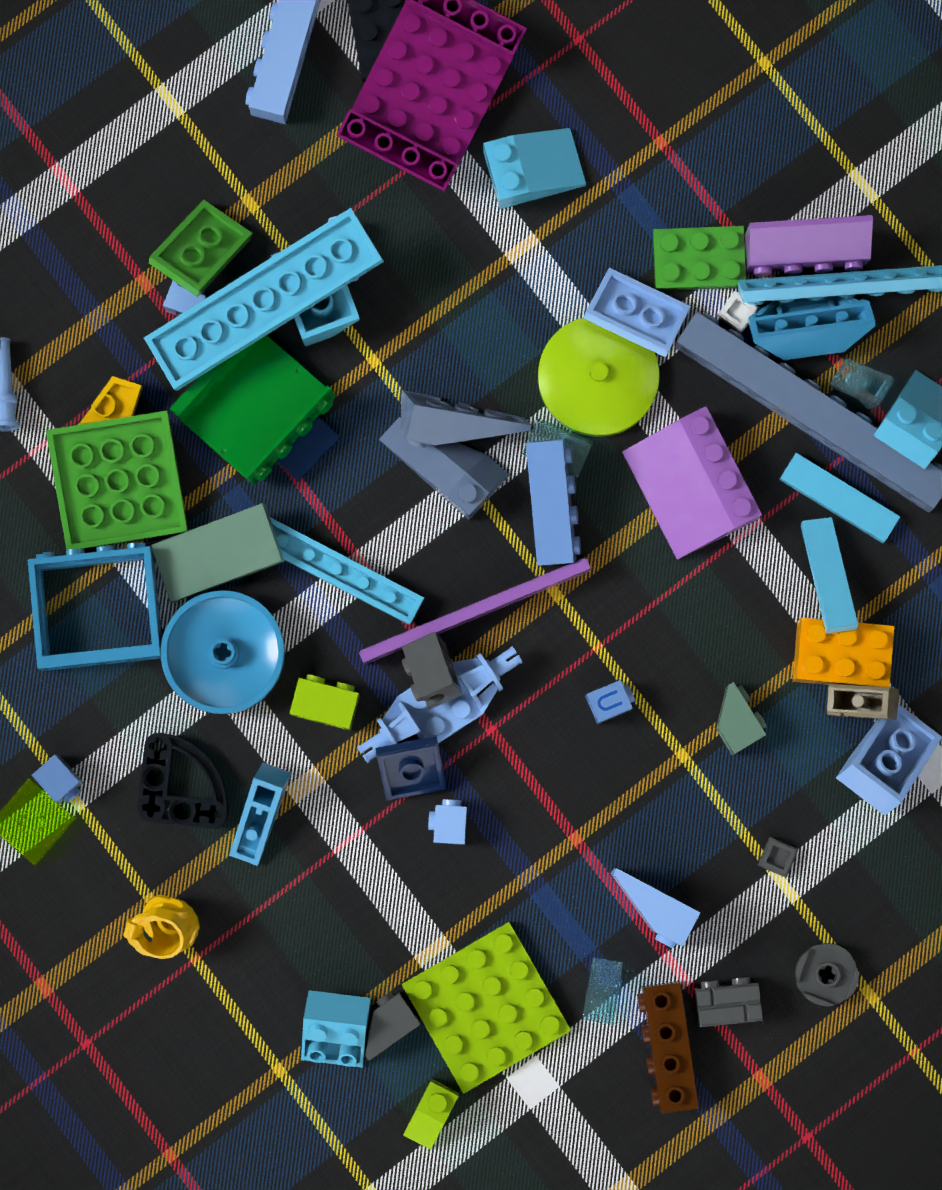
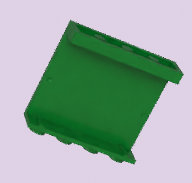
(254, 407)

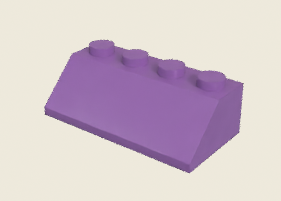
(808, 245)

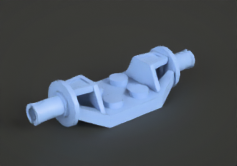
(411, 717)

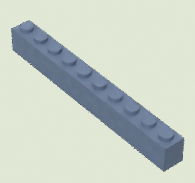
(807, 408)

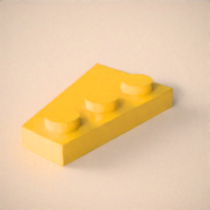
(115, 401)

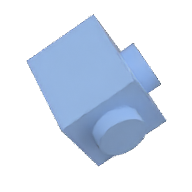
(448, 822)

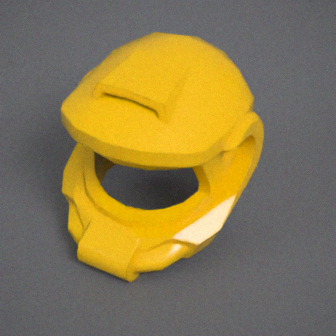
(169, 924)

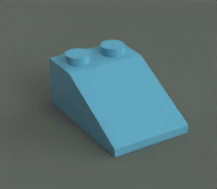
(533, 166)
(915, 421)

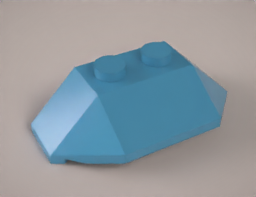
(811, 326)

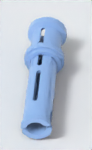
(7, 398)

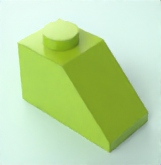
(431, 1114)

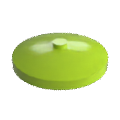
(596, 379)

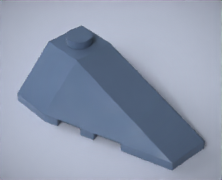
(435, 422)
(452, 469)

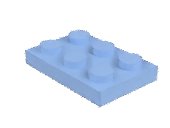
(637, 312)

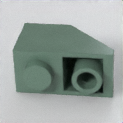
(737, 722)

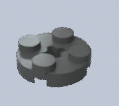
(835, 990)

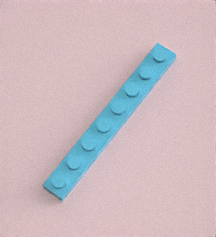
(843, 284)

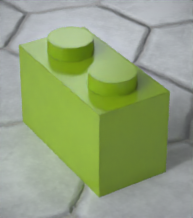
(325, 703)

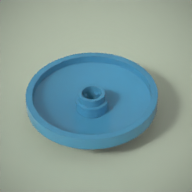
(222, 652)

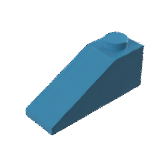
(259, 813)

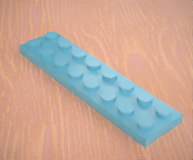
(263, 299)

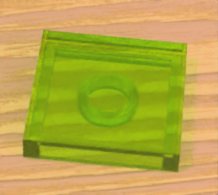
(33, 821)

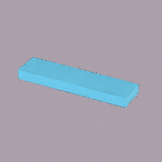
(839, 498)
(829, 575)

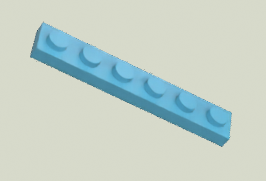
(347, 574)

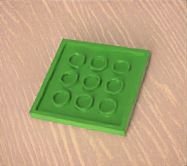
(117, 480)

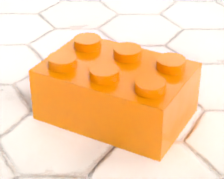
(843, 657)

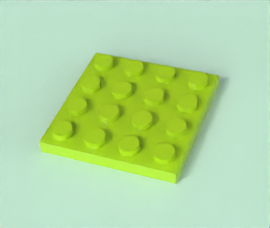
(486, 1007)

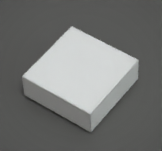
(736, 312)

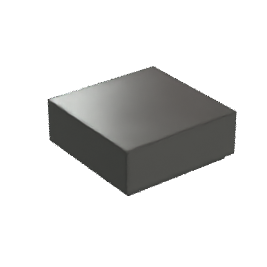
(777, 857)

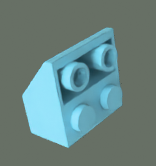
(335, 1028)

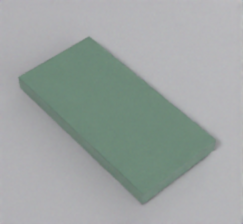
(217, 553)

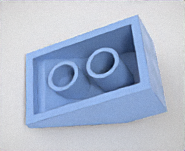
(889, 760)
(660, 912)

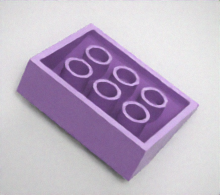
(692, 483)

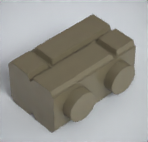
(862, 701)

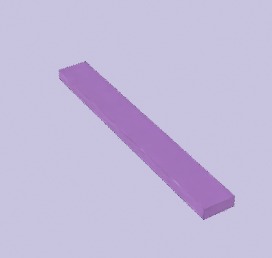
(476, 610)

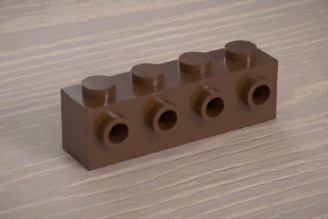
(669, 1047)

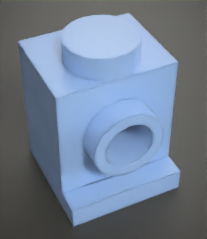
(180, 300)

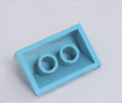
(327, 317)

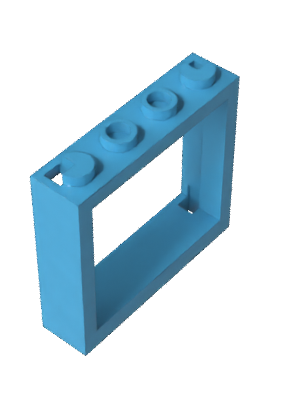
(79, 558)

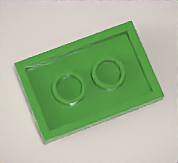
(200, 248)
(699, 258)

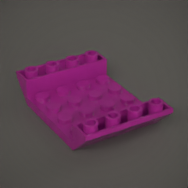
(432, 86)

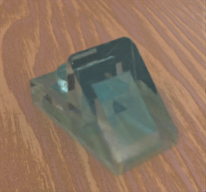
(862, 383)
(602, 990)

